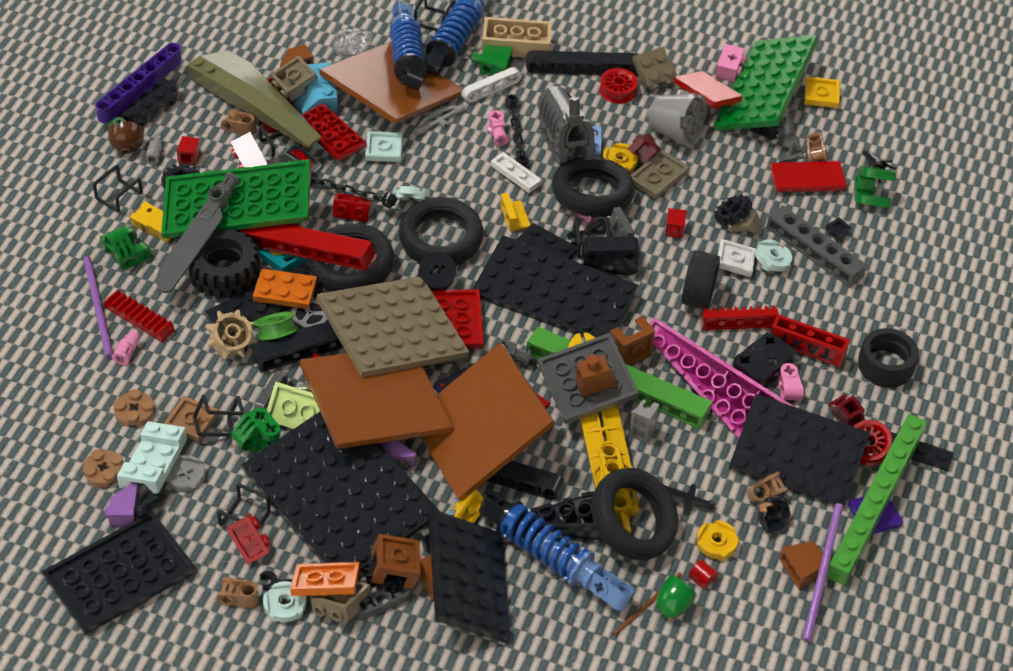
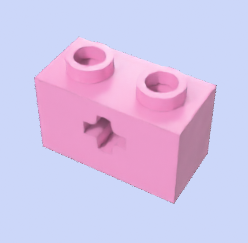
(730, 63)

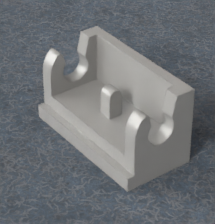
(643, 421)

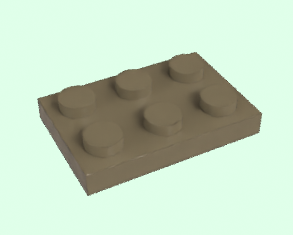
(659, 174)

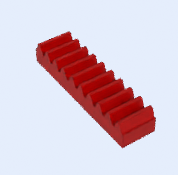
(139, 316)
(738, 318)

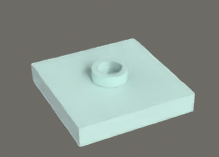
(384, 146)

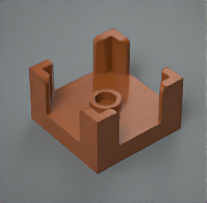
(637, 346)
(398, 558)

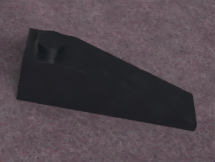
(571, 516)

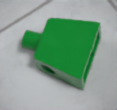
(493, 59)

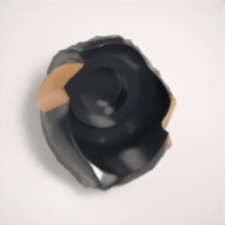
(774, 514)

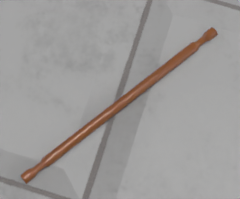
(639, 611)

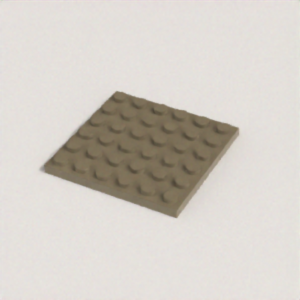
(392, 326)

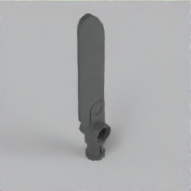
(196, 235)

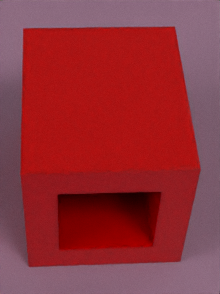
(188, 150)
(675, 223)

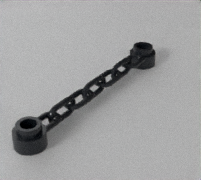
(511, 104)
(388, 199)

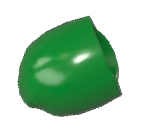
(675, 597)

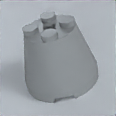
(678, 117)

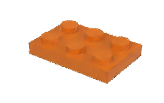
(285, 288)
(325, 579)

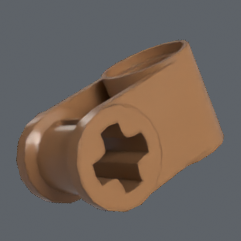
(240, 122)
(816, 147)
(769, 486)
(236, 592)

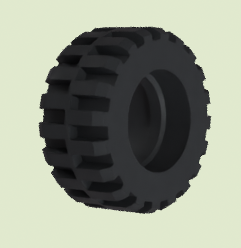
(228, 280)

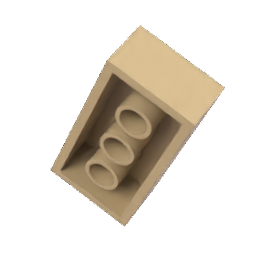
(517, 33)

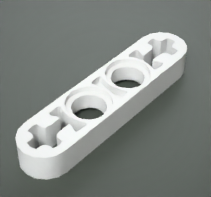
(508, 78)

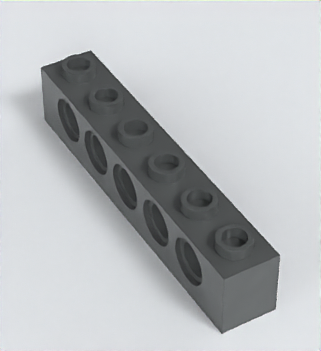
(816, 246)

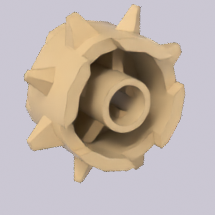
(236, 325)

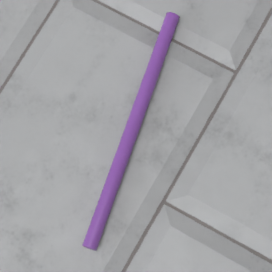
(98, 307)
(822, 572)

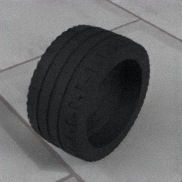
(700, 279)
(893, 341)

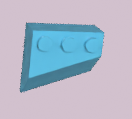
(318, 92)

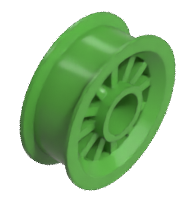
(275, 325)

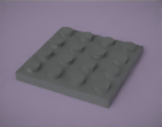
(560, 375)

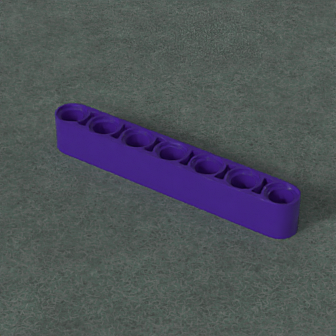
(138, 82)

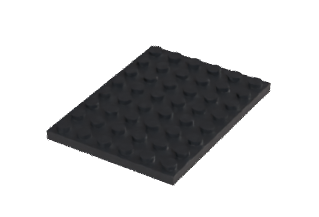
(338, 495)

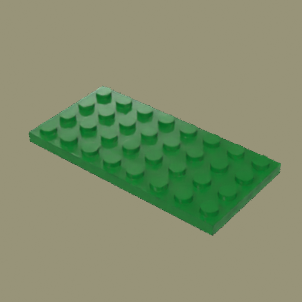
(767, 82)
(262, 198)

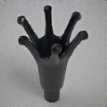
(877, 162)

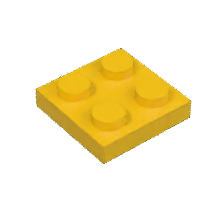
(821, 92)

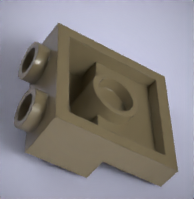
(654, 68)
(292, 78)
(340, 606)

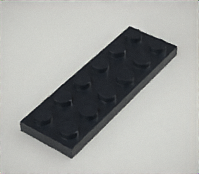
(251, 309)

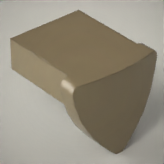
(751, 223)

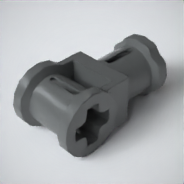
(518, 355)

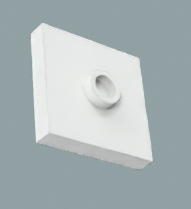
(736, 257)

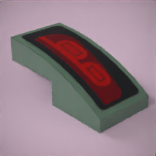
(297, 153)

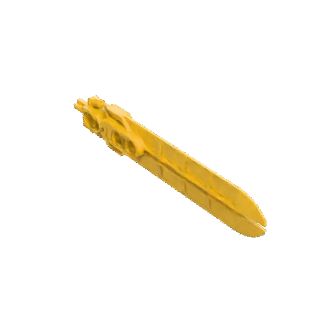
(614, 446)

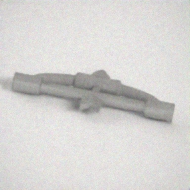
(441, 120)

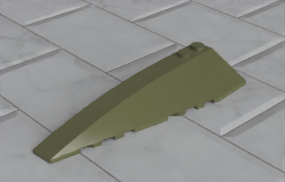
(250, 91)

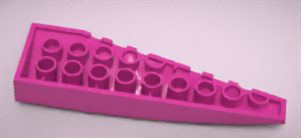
(711, 377)

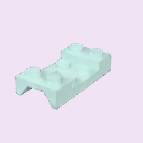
(154, 456)

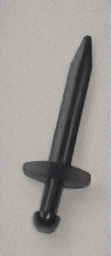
(689, 498)

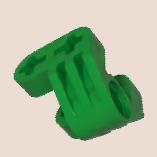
(865, 186)
(120, 243)
(250, 428)

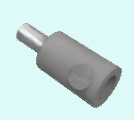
(154, 150)

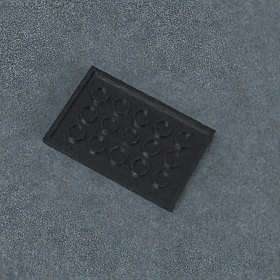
(807, 449)
(118, 572)
(468, 576)

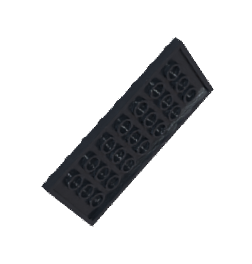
(554, 289)

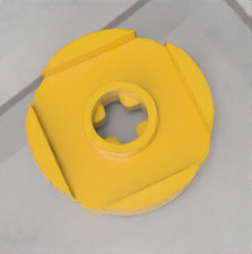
(618, 150)
(713, 549)

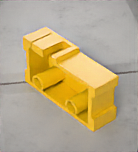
(150, 218)

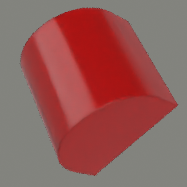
(703, 574)

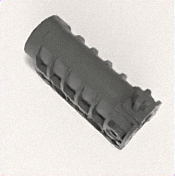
(564, 124)

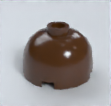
(125, 137)

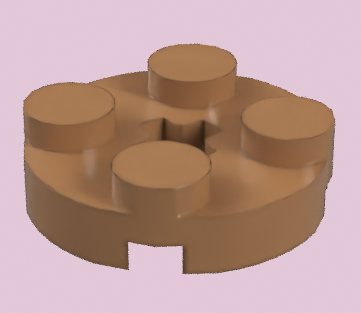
(132, 399)
(99, 459)

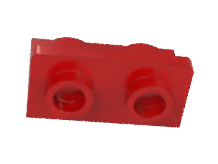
(351, 207)
(249, 538)

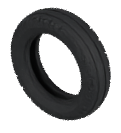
(588, 204)
(441, 208)
(374, 274)
(610, 527)

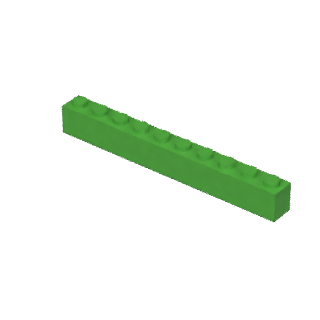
(672, 399)
(876, 500)

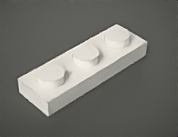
(516, 172)

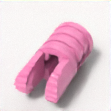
(126, 348)

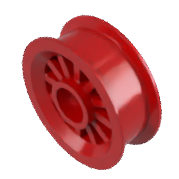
(618, 85)
(880, 429)

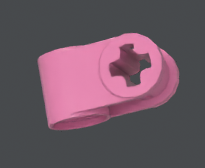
(790, 383)

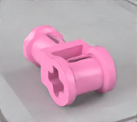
(496, 127)

